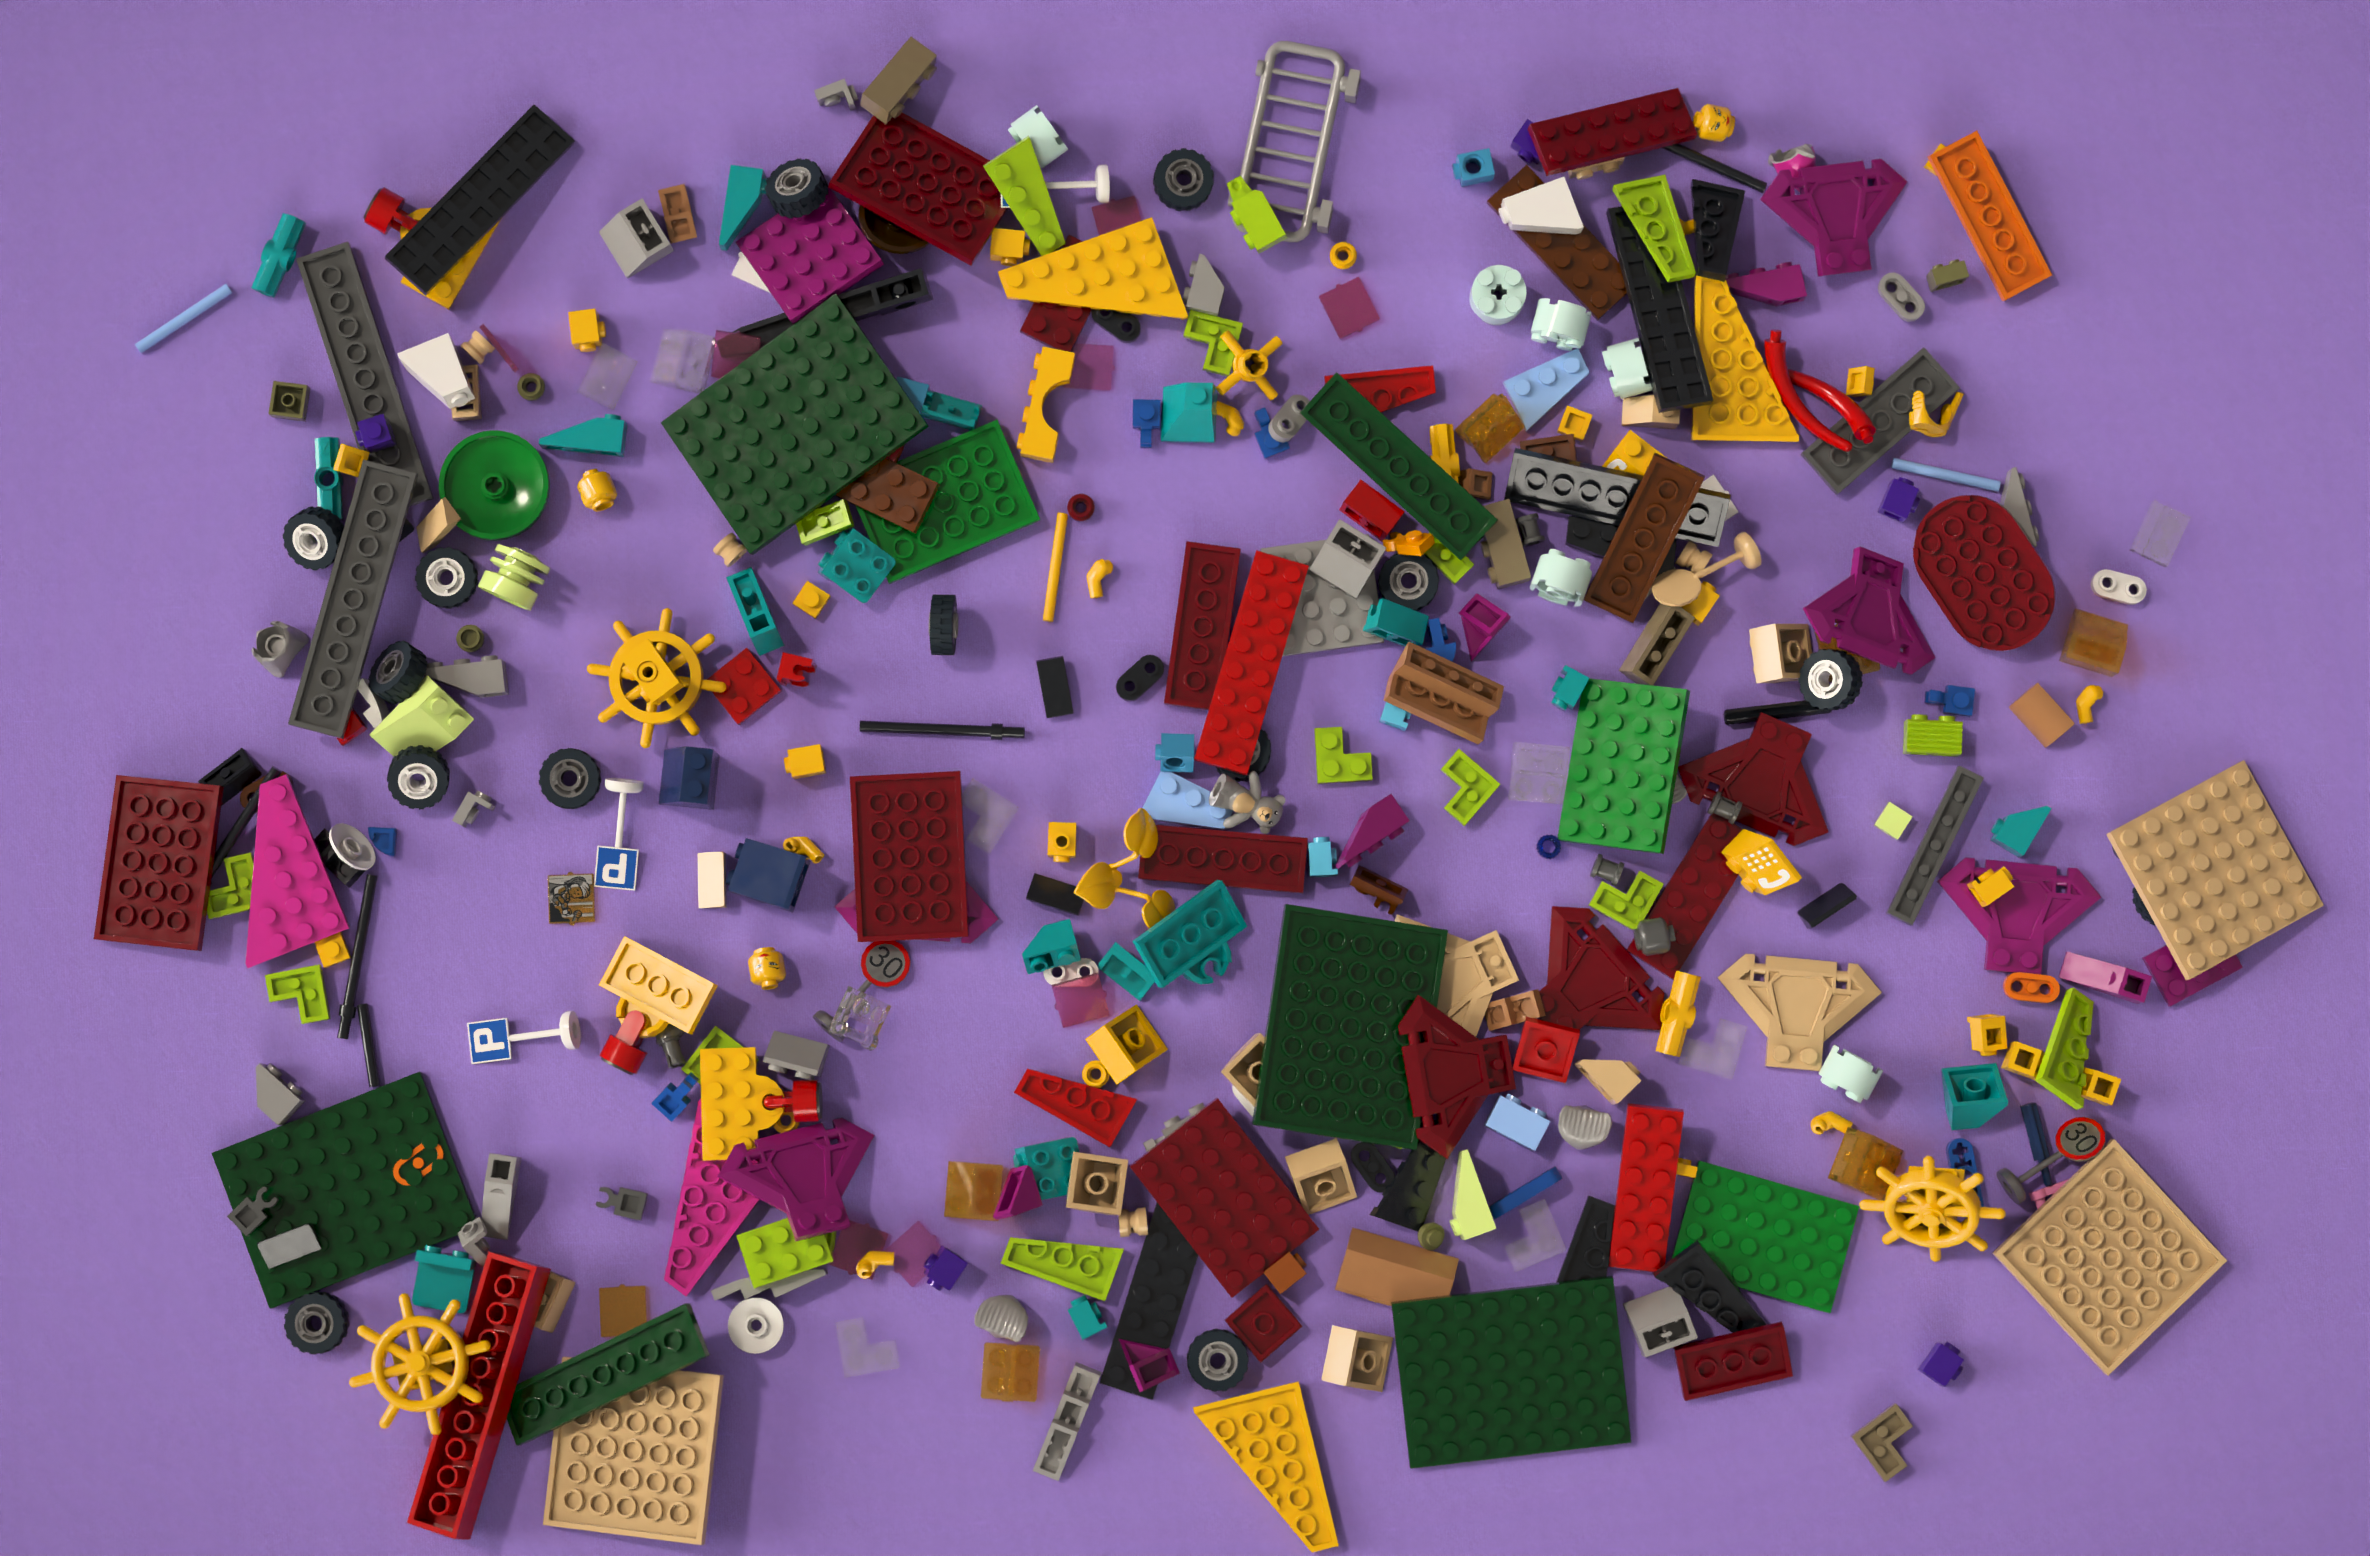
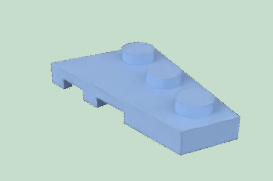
(1545, 385)
(1183, 802)

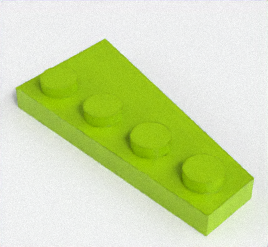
(1025, 191)
(1655, 218)
(2067, 1050)
(1071, 1265)

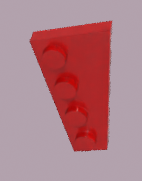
(1392, 387)
(1081, 1106)

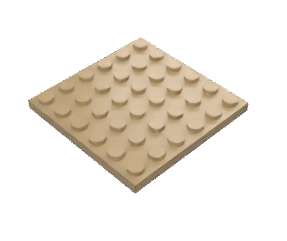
(2214, 870)
(2109, 1257)
(639, 1462)

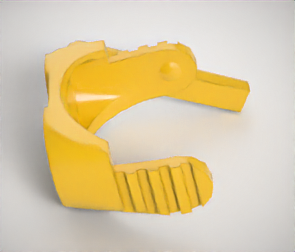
(1920, 420)

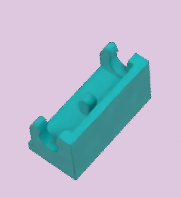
(951, 410)
(1396, 623)
(1126, 971)

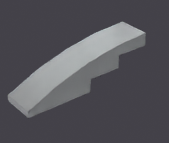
(778, 1287)
(1067, 1421)

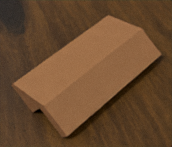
(1443, 692)
(1393, 1270)

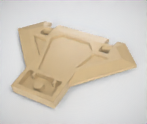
(1471, 976)
(1797, 1004)

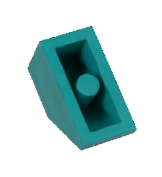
(2019, 829)

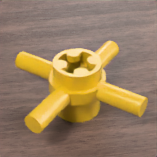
(1241, 372)

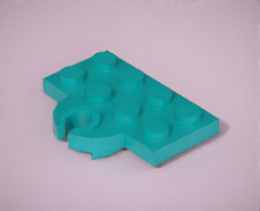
(1192, 937)

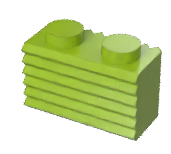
(1932, 737)

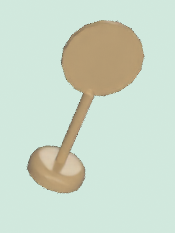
(1682, 586)

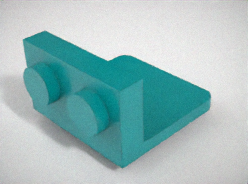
(856, 565)
(1049, 1164)
(443, 1278)

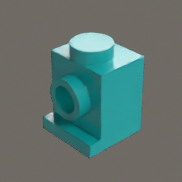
(1569, 688)
(1086, 1317)

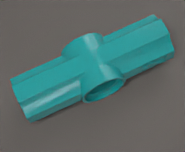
(278, 255)
(325, 456)

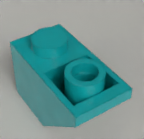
(1051, 948)

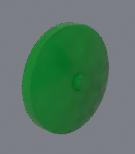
(495, 484)

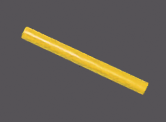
(1055, 567)

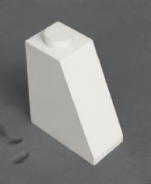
(1542, 209)
(439, 370)

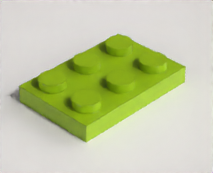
(774, 1254)

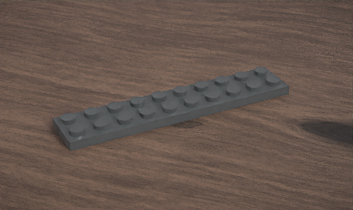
(359, 356)
(353, 599)

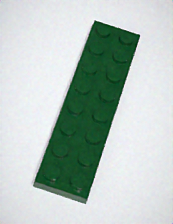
(1399, 466)
(606, 1373)

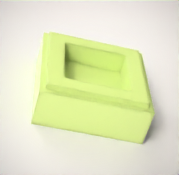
(1893, 820)

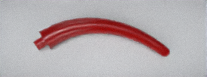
(1777, 367)
(1848, 408)

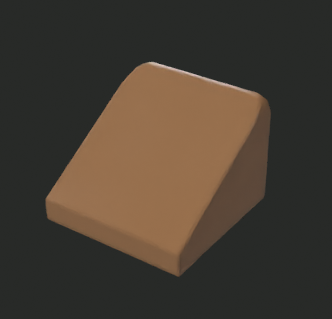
(1476, 483)

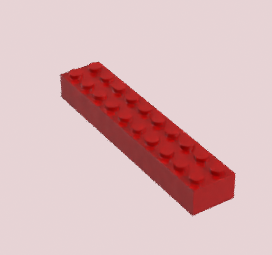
(471, 1431)

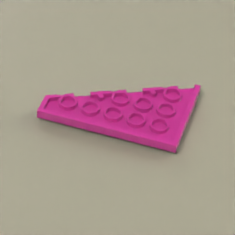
(290, 885)
(705, 1217)

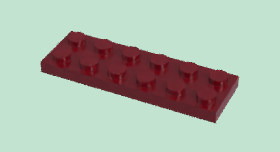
(1612, 131)
(1201, 624)
(1228, 856)
(1693, 894)

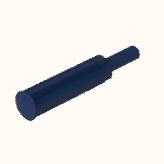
(2036, 1137)

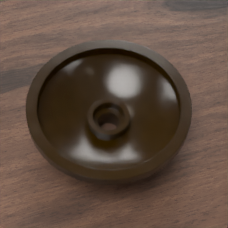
(887, 236)

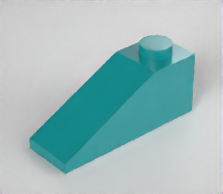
(742, 198)
(594, 436)
(755, 611)

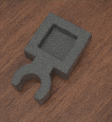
(627, 1203)
(250, 1213)

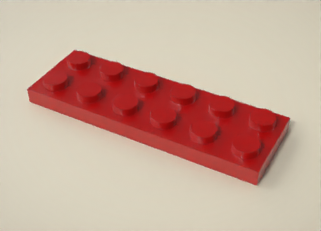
(1645, 1187)

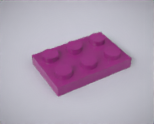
(2171, 980)

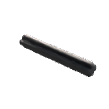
(1778, 711)

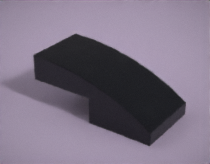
(1054, 687)
(344, 872)

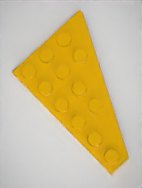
(1108, 272)
(1743, 394)
(1275, 1449)

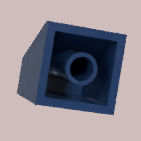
(689, 777)
(768, 874)

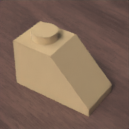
(1643, 412)

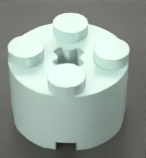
(1042, 135)
(1509, 284)
(1560, 323)
(1628, 368)
(1561, 578)
(1849, 1073)

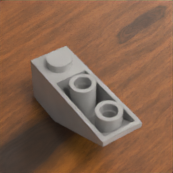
(2015, 503)
(480, 678)
(500, 1194)

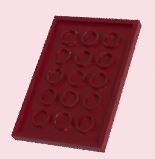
(922, 185)
(909, 856)
(158, 862)
(1224, 1197)

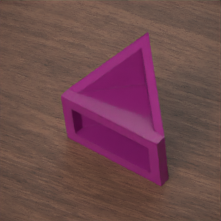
(1481, 623)
(1018, 1193)
(1149, 1363)

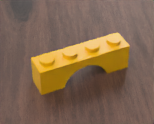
(1054, 370)
(2027, 1061)

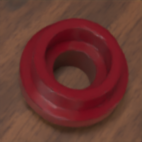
(1074, 501)

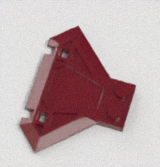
(1765, 777)
(1594, 978)
(1450, 1073)

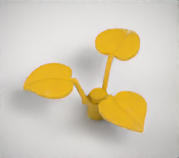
(1104, 879)

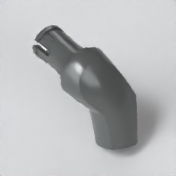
(669, 1041)

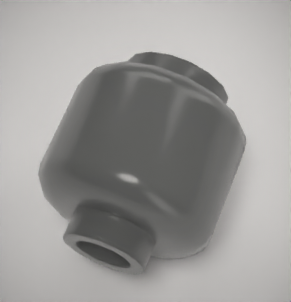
(1654, 936)

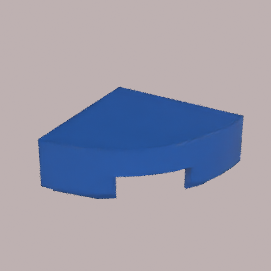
(384, 839)

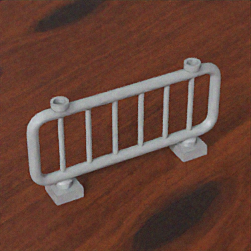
(1339, 83)

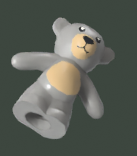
(1247, 803)

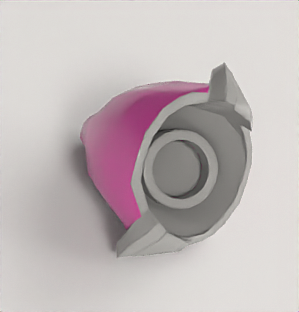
(1793, 159)

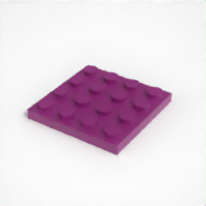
(809, 256)

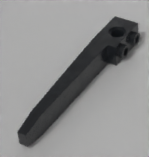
(864, 302)

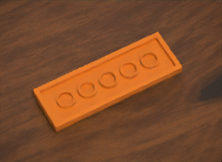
(1989, 215)

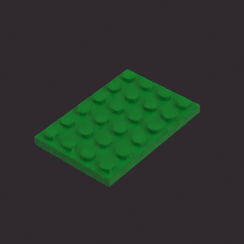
(976, 502)
(1624, 765)
(1769, 1234)

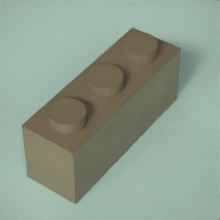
(899, 80)
(1504, 548)
(1656, 644)

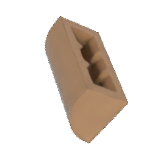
(2041, 715)

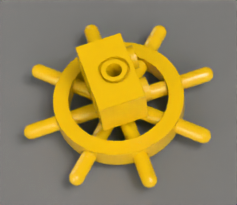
(646, 663)
(1933, 1199)
(420, 1364)

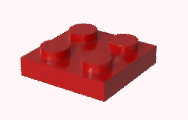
(746, 686)
(1546, 1049)

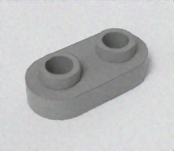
(1903, 295)
(1290, 416)

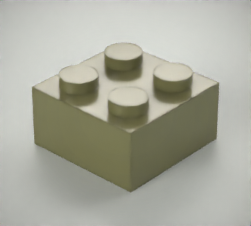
(1947, 276)
(289, 401)

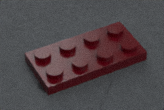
(1056, 324)
(1733, 1361)

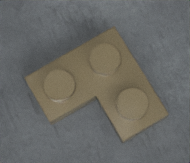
(1876, 1438)

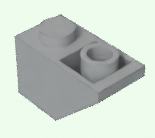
(1206, 288)
(275, 1096)

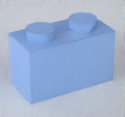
(1517, 1122)

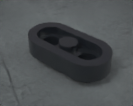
(1114, 322)
(1141, 678)
(1371, 1167)

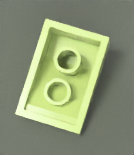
(425, 719)
(1469, 1203)

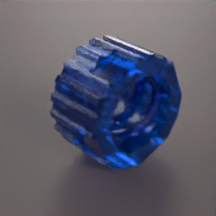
(1542, 853)

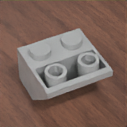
(635, 238)
(1348, 558)
(797, 1054)
(1659, 1321)

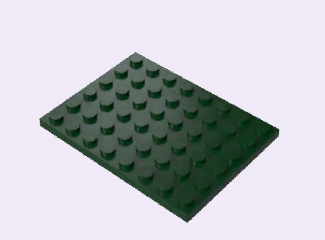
(794, 424)
(1333, 1025)
(340, 1177)
(1511, 1372)

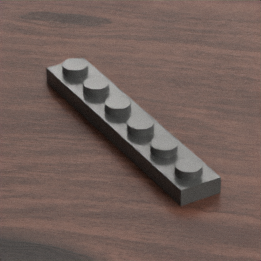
(1934, 845)

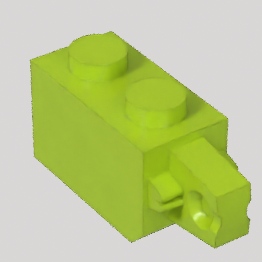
(1255, 215)

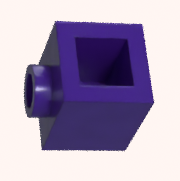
(1524, 146)
(375, 433)
(1899, 499)
(943, 1268)
(1942, 1364)

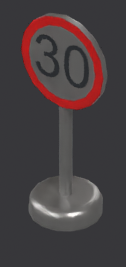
(883, 965)
(2076, 1140)

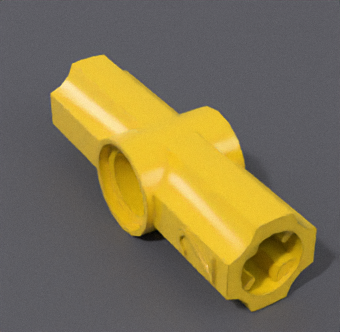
(1443, 449)
(1678, 1013)

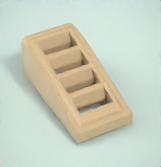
(475, 413)

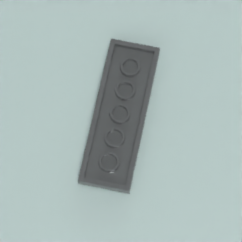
(1889, 413)

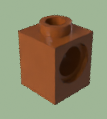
(1286, 1271)

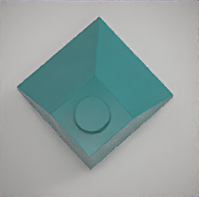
(1189, 413)
(1972, 1095)

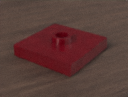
(1263, 1323)

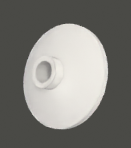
(352, 846)
(741, 1328)

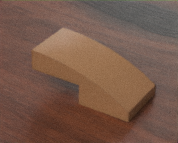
(677, 213)
(1514, 1010)

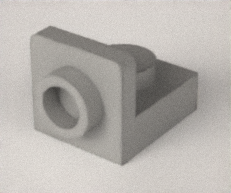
(833, 92)
(467, 811)
(473, 1242)

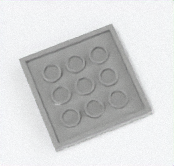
(1326, 614)

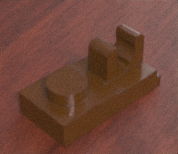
(1559, 446)
(1371, 883)

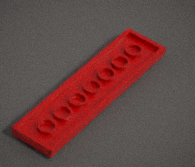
(1251, 663)

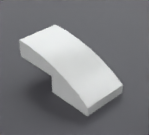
(378, 709)

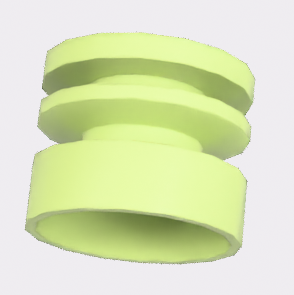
(514, 577)

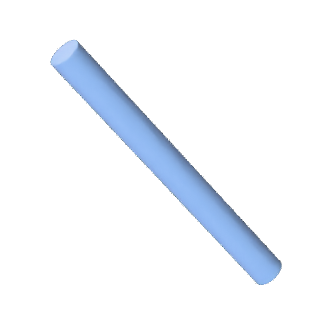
(183, 318)
(1945, 474)

